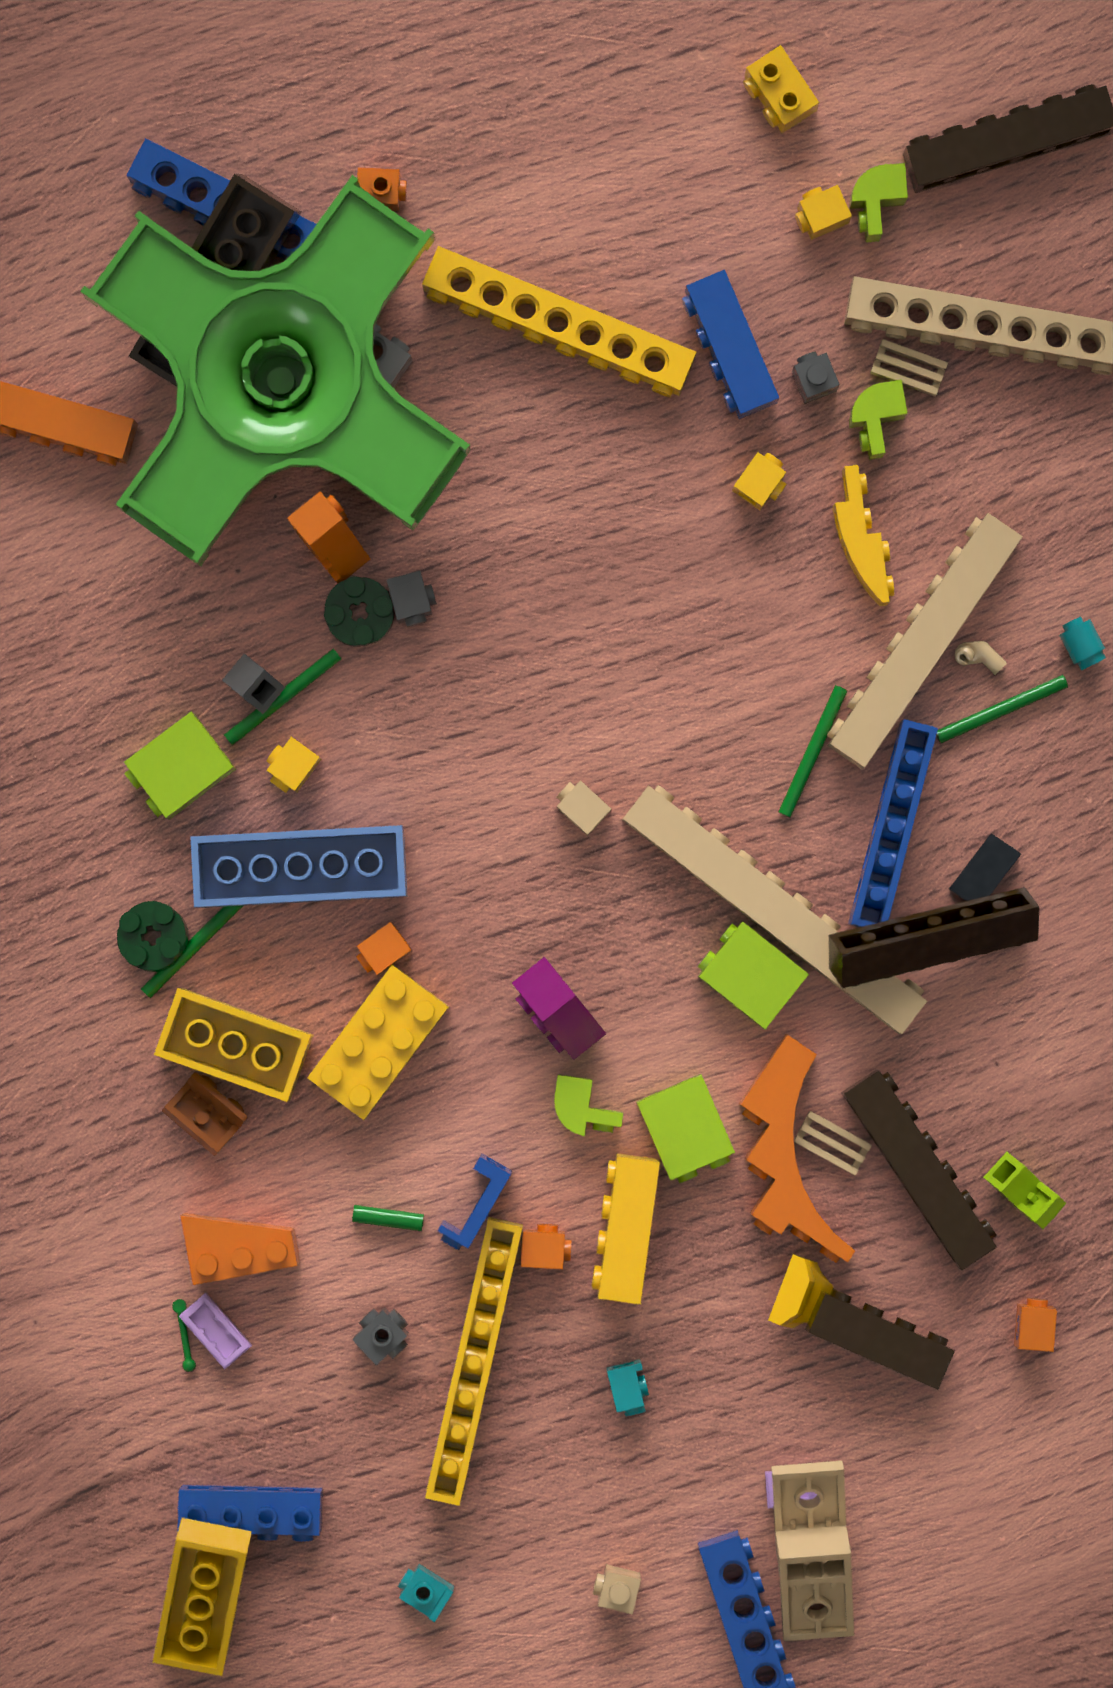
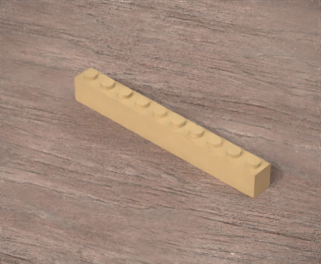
(763, 900)

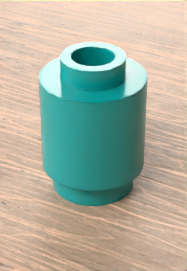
(1082, 643)

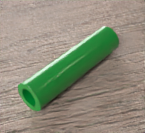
(388, 1218)

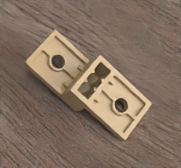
(813, 1550)

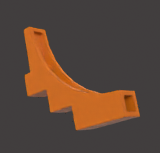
(785, 1200)

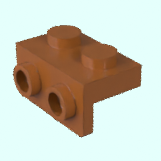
(205, 1113)

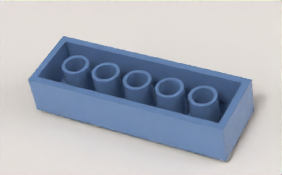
(299, 866)

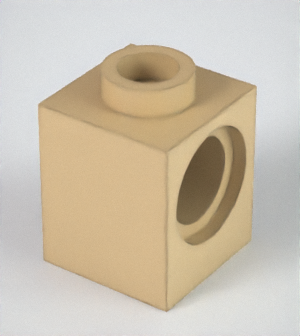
(582, 806)

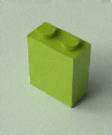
(178, 766)
(751, 974)
(686, 1128)

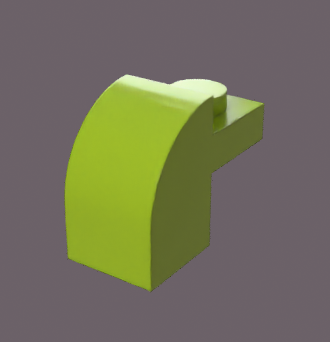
(878, 188)
(875, 406)
(573, 1108)
(1024, 1190)

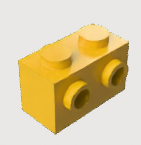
(780, 90)

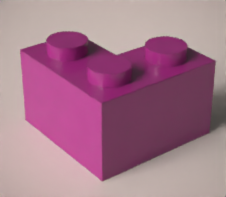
(557, 1009)

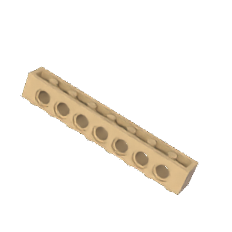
(1004, 316)

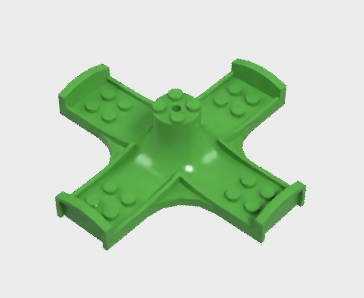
(276, 372)

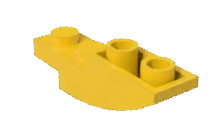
(863, 551)

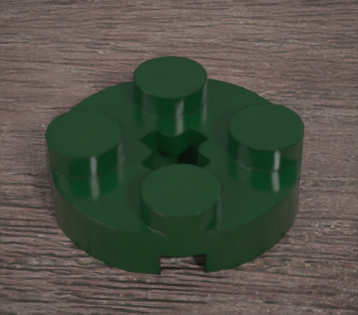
(363, 631)
(168, 947)

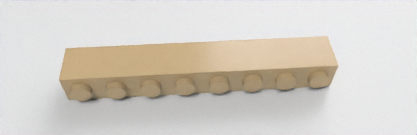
(924, 640)

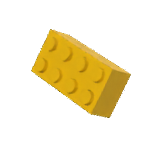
(378, 1042)
(233, 1044)
(627, 1228)
(201, 1596)

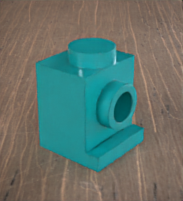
(628, 1387)
(439, 1590)

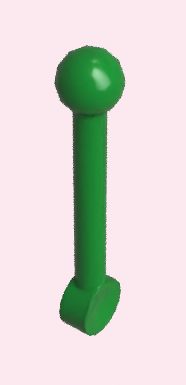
(188, 1364)

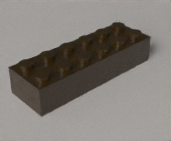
(239, 235)

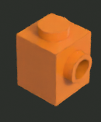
(384, 185)
(545, 1247)

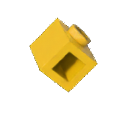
(822, 211)
(761, 480)
(291, 765)

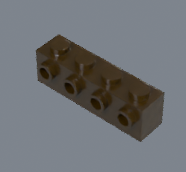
(879, 1339)

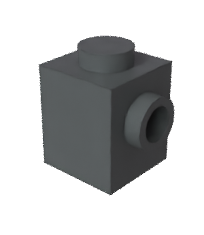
(814, 377)
(411, 598)
(253, 683)

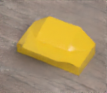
(799, 1292)

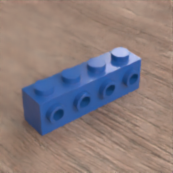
(730, 344)
(255, 1509)

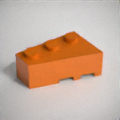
(325, 532)
(235, 1248)

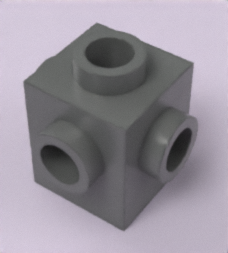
(375, 1346)

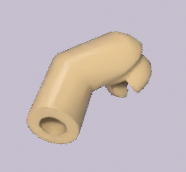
(979, 652)

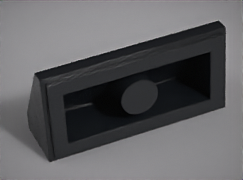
(985, 869)

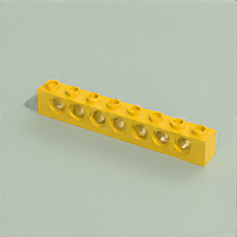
(448, 266)
(474, 1361)

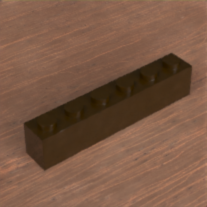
(1009, 139)
(933, 937)
(919, 1169)

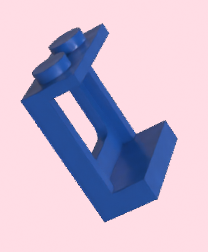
(499, 1176)

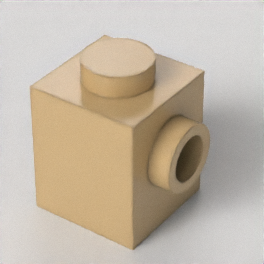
(617, 1588)

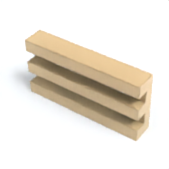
(913, 355)
(859, 1157)

